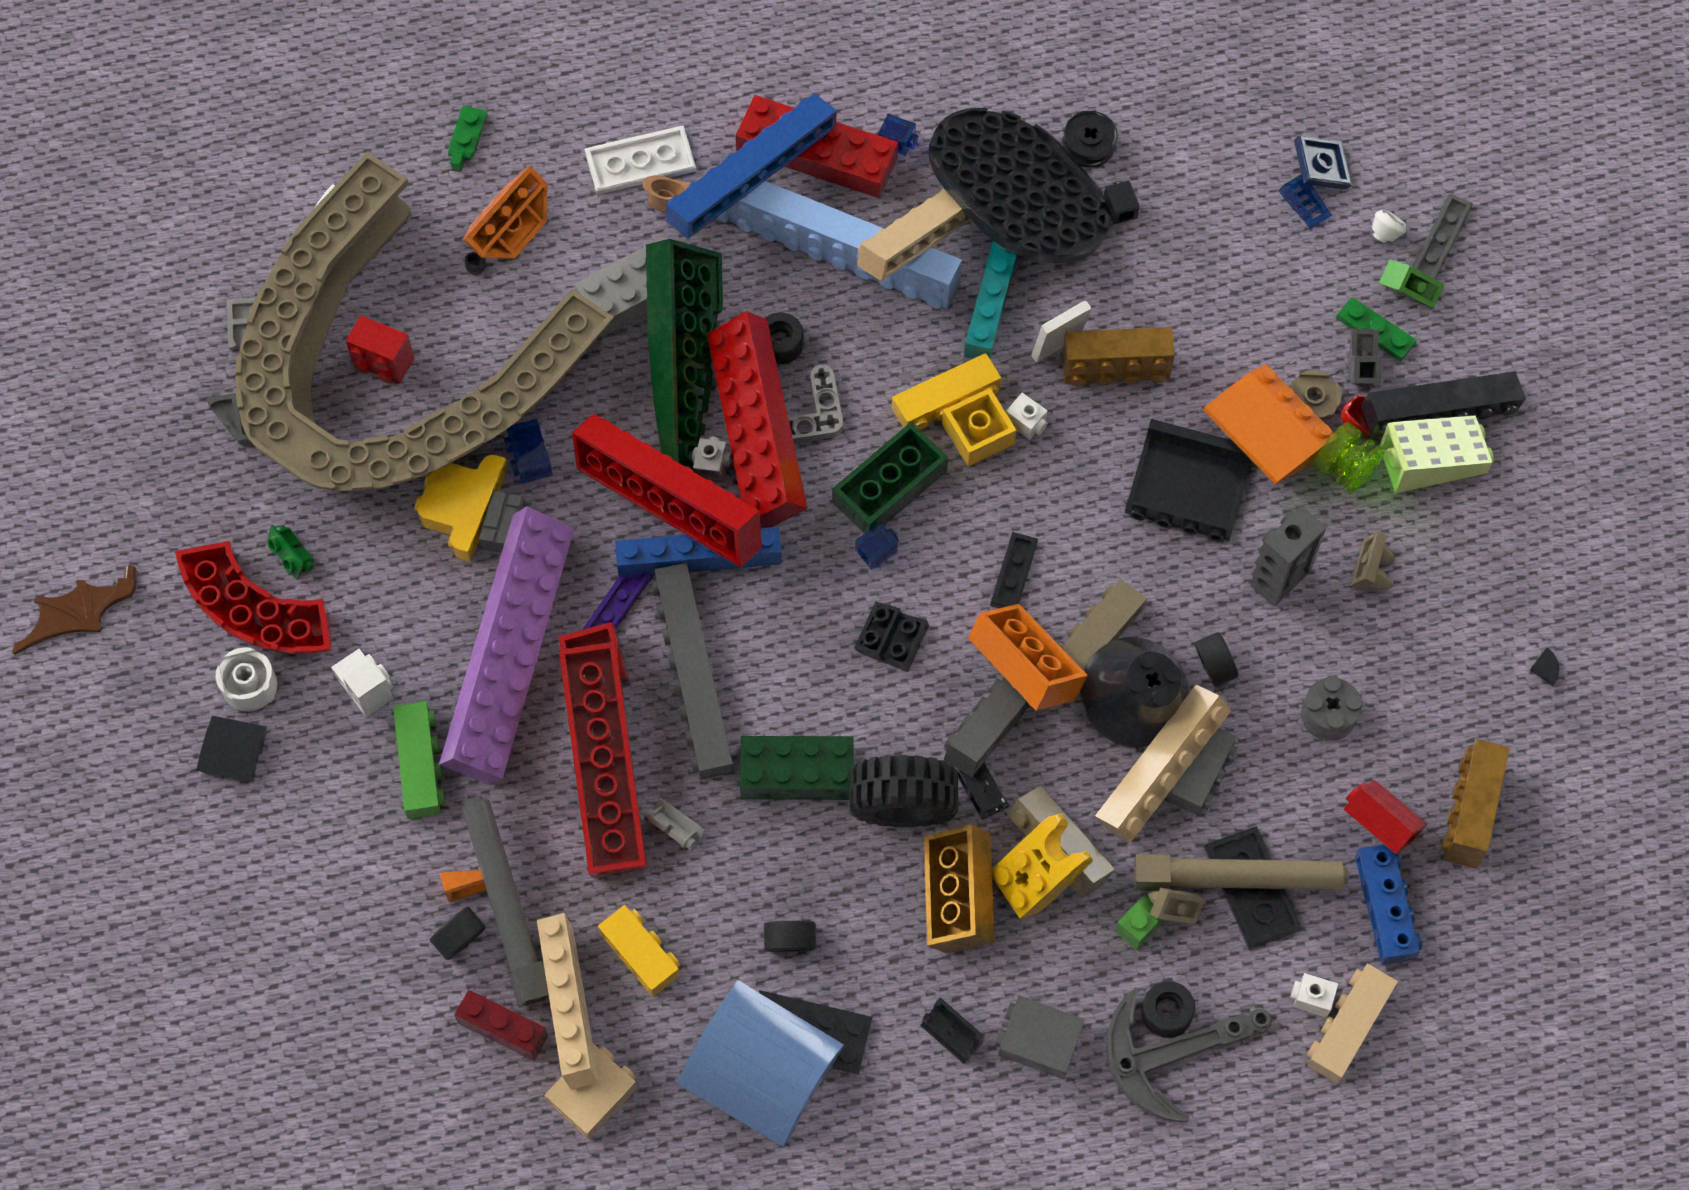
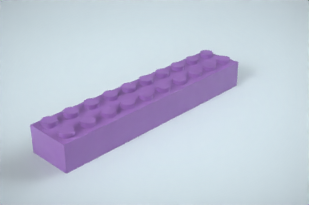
(507, 646)

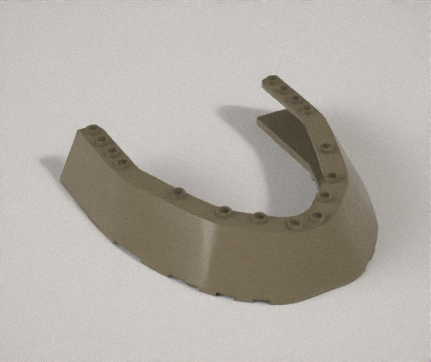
(294, 318)

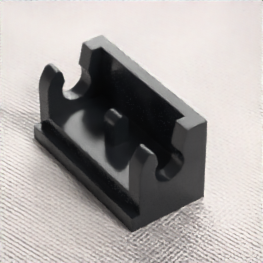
(983, 792)
(952, 1030)

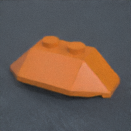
(510, 218)

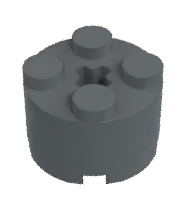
(1334, 694)

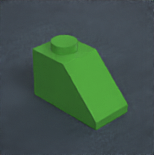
(1411, 283)
(1138, 923)

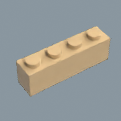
(1352, 1022)

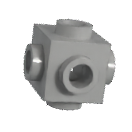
(712, 458)

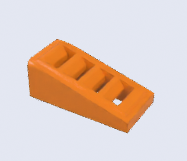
(462, 884)

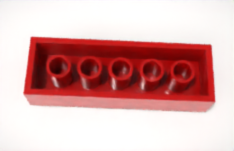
(840, 157)

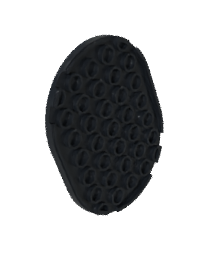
(1019, 185)

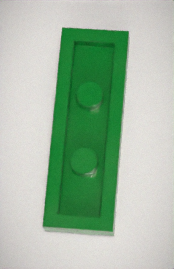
(1391, 338)

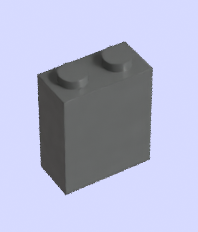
(1039, 1036)

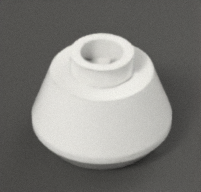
(1387, 226)

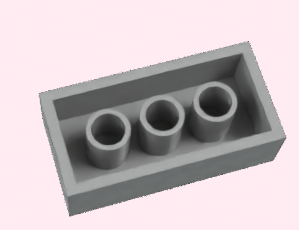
(619, 289)

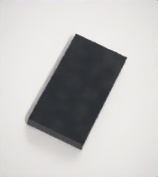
(1259, 913)

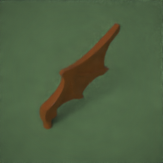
(77, 610)

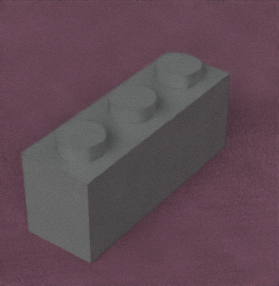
(1196, 783)

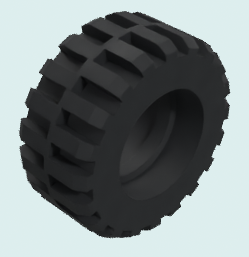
(903, 791)

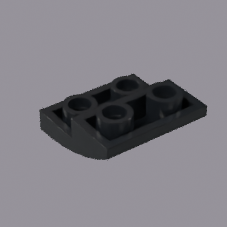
(891, 636)
(231, 748)

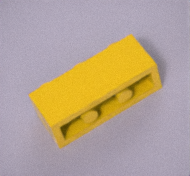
(639, 950)

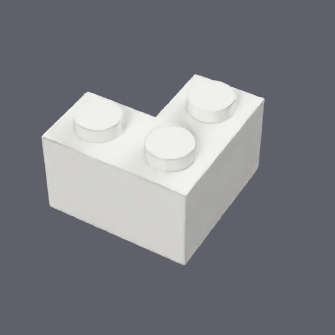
(364, 681)

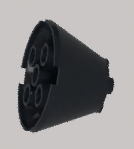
(1132, 690)

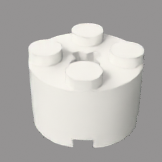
(243, 693)

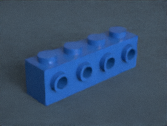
(1387, 904)

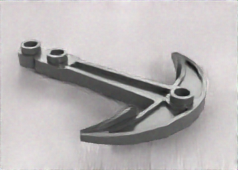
(1154, 1056)

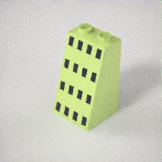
(1434, 451)

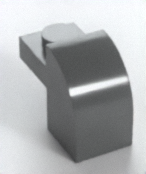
(1363, 360)

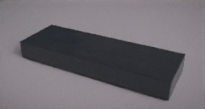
(1014, 570)

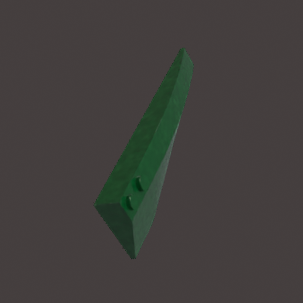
(681, 309)

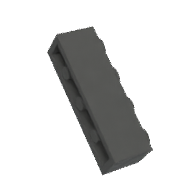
(985, 728)

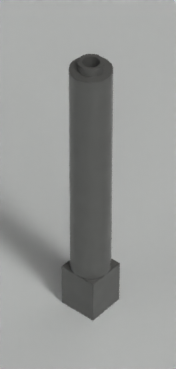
(526, 972)

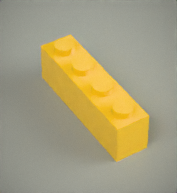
(929, 399)

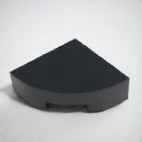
(1547, 667)

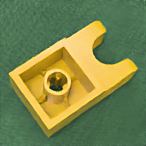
(1038, 868)

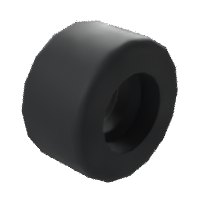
(788, 324)
(1216, 659)
(457, 933)
(789, 936)
(1168, 1027)

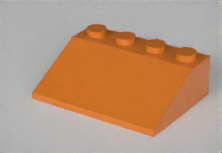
(1270, 424)

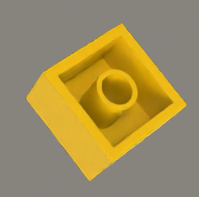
(979, 427)

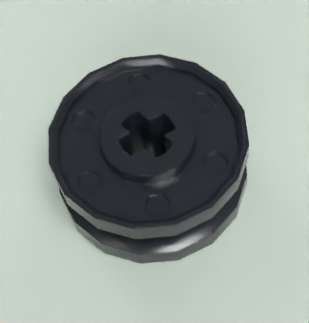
(1090, 138)

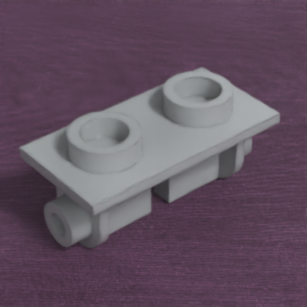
(675, 824)

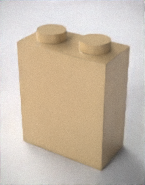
(594, 1104)

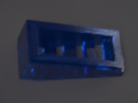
(1293, 200)

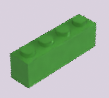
(417, 760)

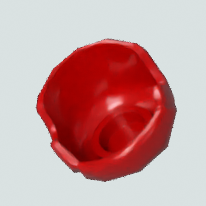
(1353, 413)

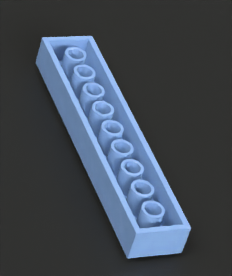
(836, 239)

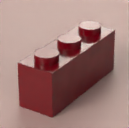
(501, 1025)

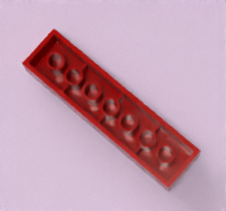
(757, 418)
(667, 490)
(602, 759)

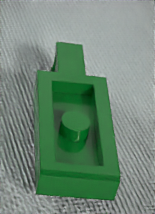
(466, 136)

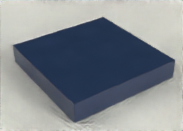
(1322, 162)

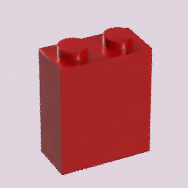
(1384, 815)

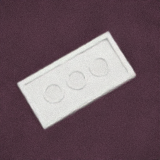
(635, 158)

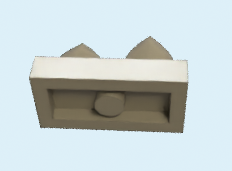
(1367, 569)
(1176, 905)

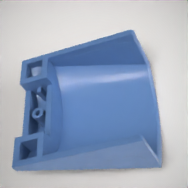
(759, 1063)

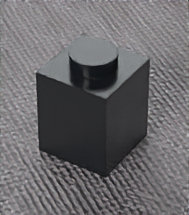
(1121, 202)

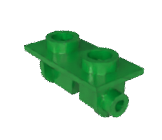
(283, 542)

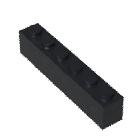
(1447, 399)

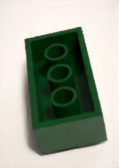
(890, 479)
(796, 767)

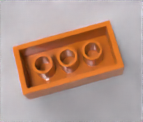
(1027, 657)

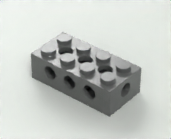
(1287, 555)

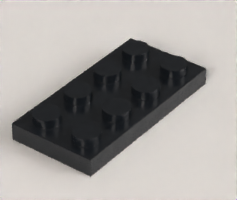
(842, 1025)

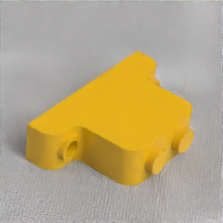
(458, 501)

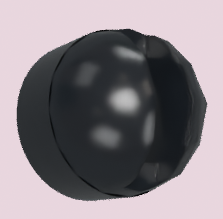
(474, 263)

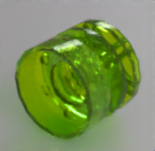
(1346, 455)

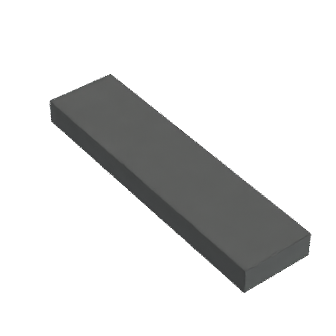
(1442, 235)

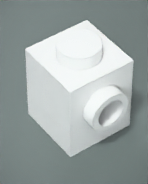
(1027, 416)
(1314, 995)

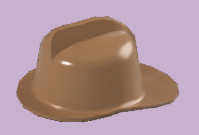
(661, 190)

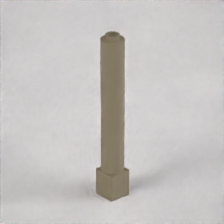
(1160, 870)

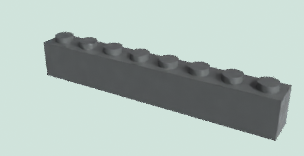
(693, 670)

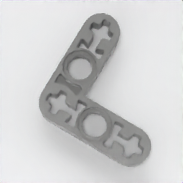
(822, 413)

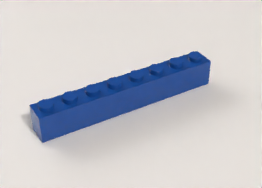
(750, 165)

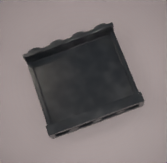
(1188, 481)

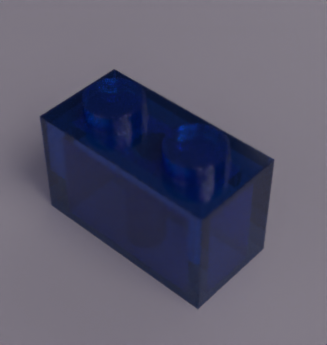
(528, 450)

